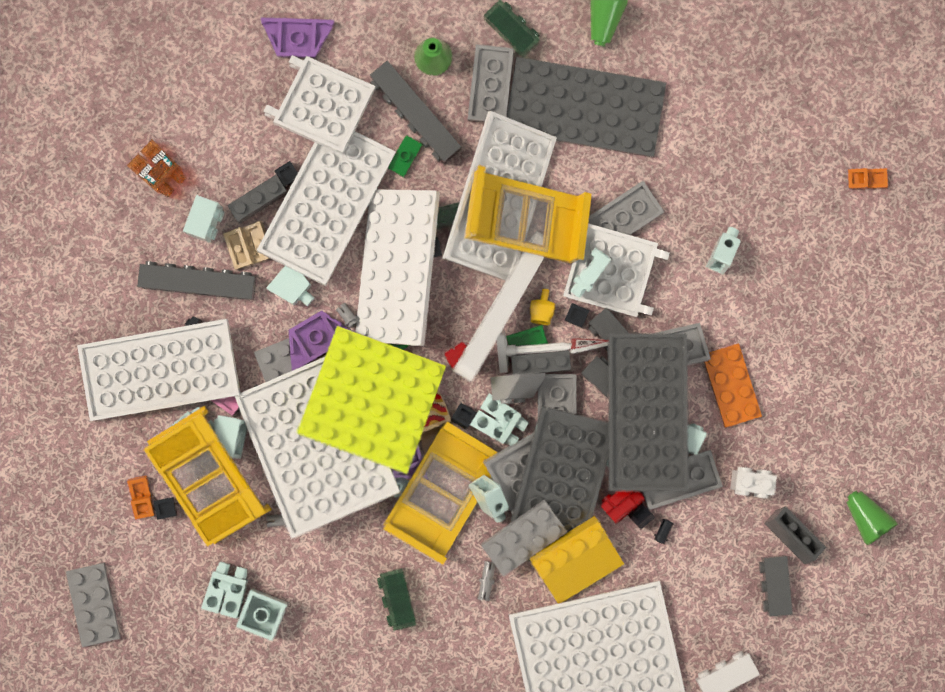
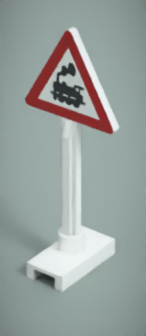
(576, 345)

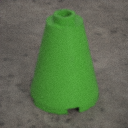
(605, 19)
(433, 56)
(869, 517)

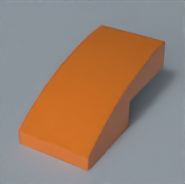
(867, 178)
(141, 497)

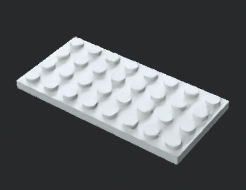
(508, 152)
(325, 206)
(398, 266)
(159, 370)

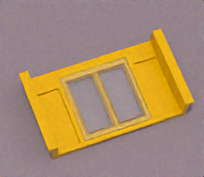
(527, 217)
(204, 478)
(438, 493)

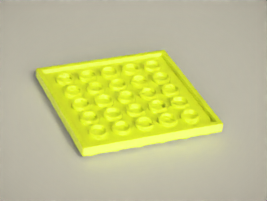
(371, 400)

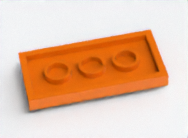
(732, 386)

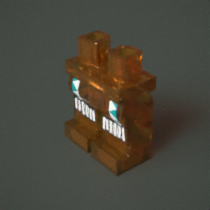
(163, 171)

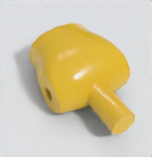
(542, 310)

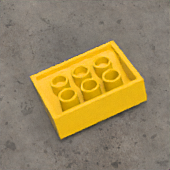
(576, 560)

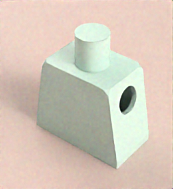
(724, 251)
(291, 287)
(489, 497)

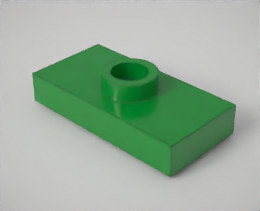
(405, 156)
(528, 337)

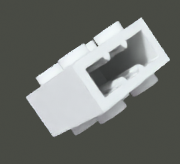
(759, 483)

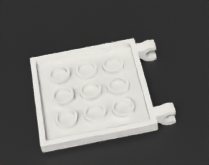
(322, 104)
(624, 277)

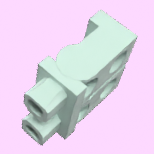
(591, 273)
(504, 421)
(226, 585)

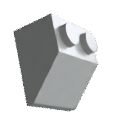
(515, 387)

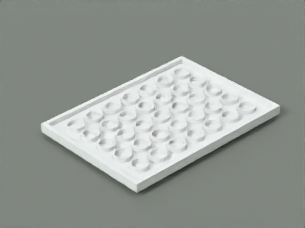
(307, 477)
(599, 644)

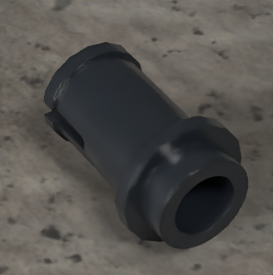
(663, 531)

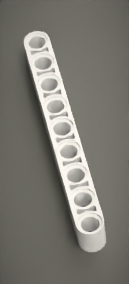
(497, 315)

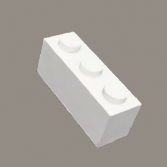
(728, 674)

